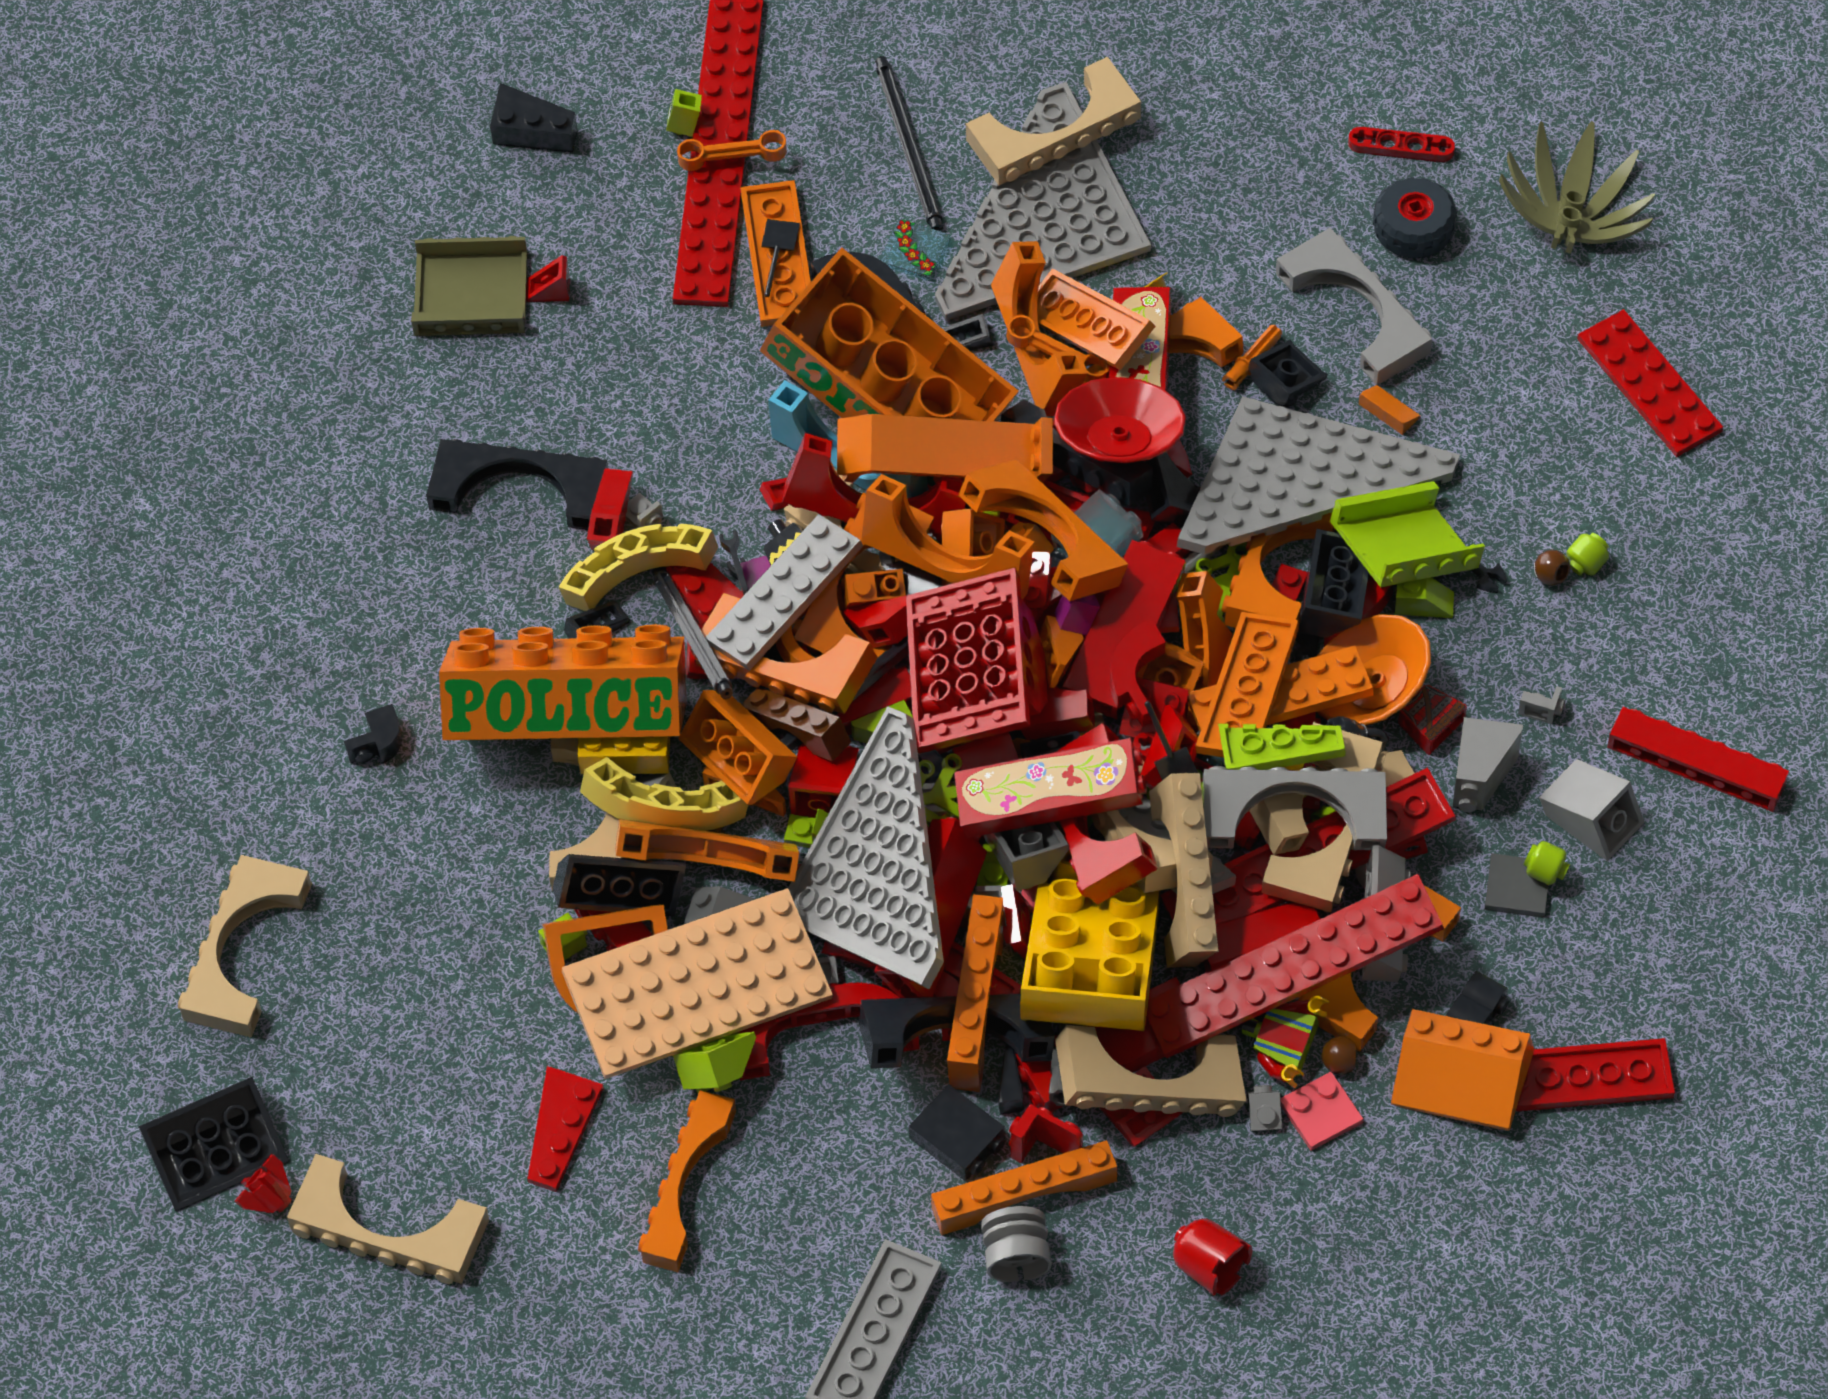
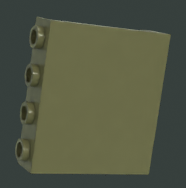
(470, 286)

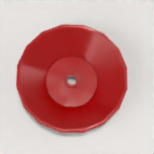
(1120, 420)

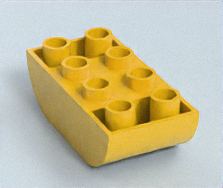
(1089, 958)

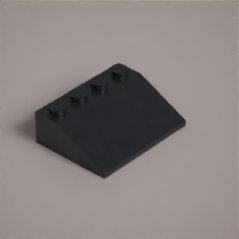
(212, 1143)

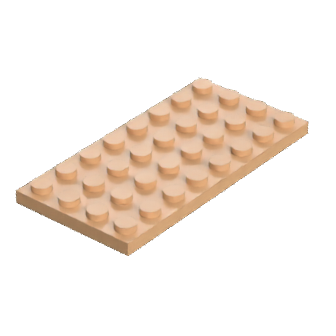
(696, 983)

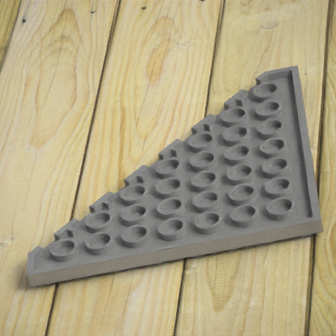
(1065, 205)
(1292, 468)
(871, 865)

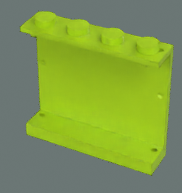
(1402, 535)

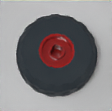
(1414, 217)

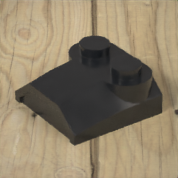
(1285, 373)

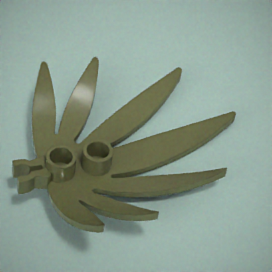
(1567, 217)

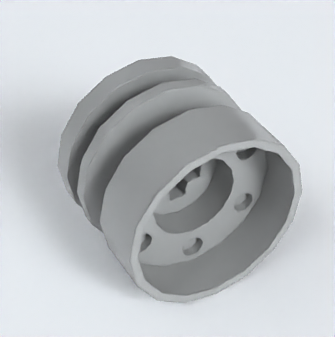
(1015, 1239)

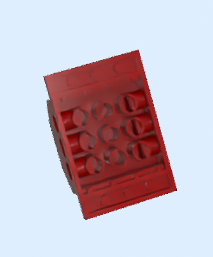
(973, 661)

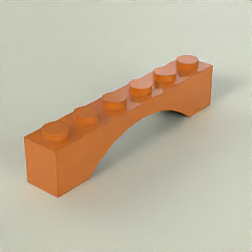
(707, 1125)
(1070, 1171)

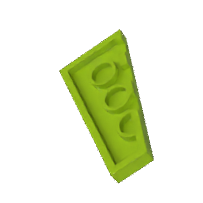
(1279, 745)

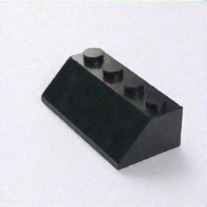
(1332, 587)
(617, 883)

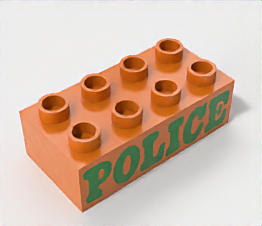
(879, 354)
(563, 685)

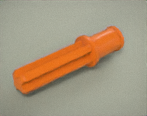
(1240, 369)

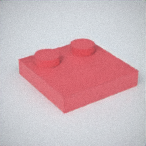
(1321, 1111)

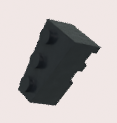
(531, 122)

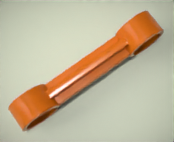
(731, 150)
(1048, 345)

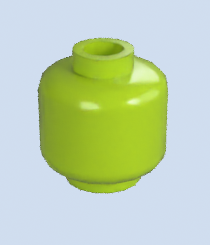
(1588, 554)
(1546, 863)

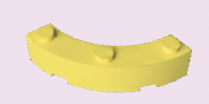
(633, 553)
(628, 799)

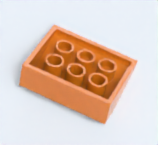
(1462, 1069)

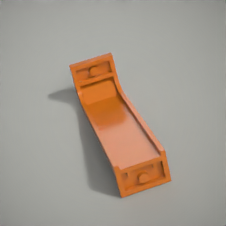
(939, 446)

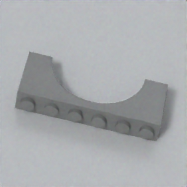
(1330, 261)
(1353, 794)

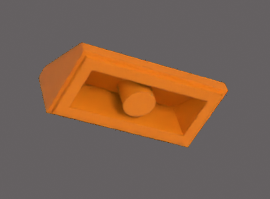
(1388, 409)

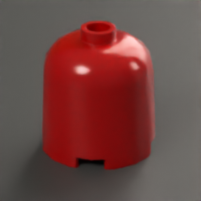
(1210, 1255)

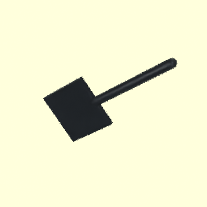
(778, 236)
(1174, 762)

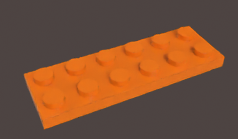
(792, 274)
(1090, 319)
(1248, 677)
(1306, 686)

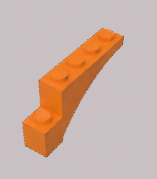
(1202, 629)

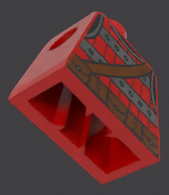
(1431, 717)

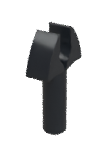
(1486, 573)

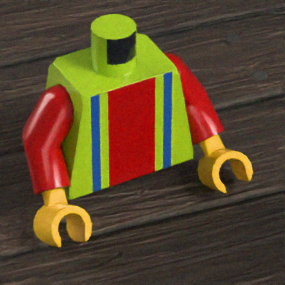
(1286, 1037)

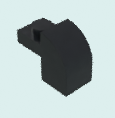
(382, 740)

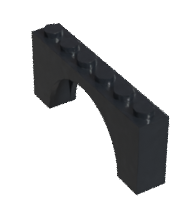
(465, 464)
(894, 1022)

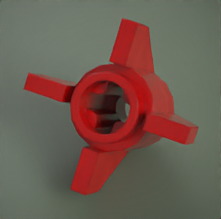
(267, 1190)

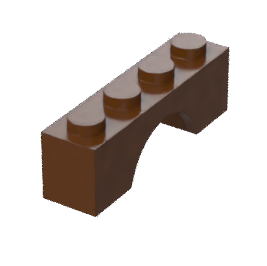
(817, 729)

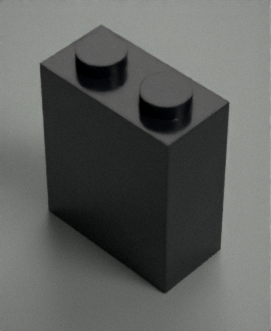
(957, 1133)

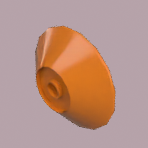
(1395, 660)

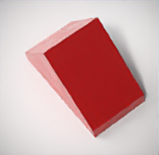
(550, 282)

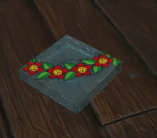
(915, 249)

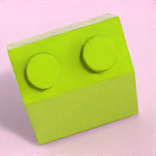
(715, 1062)

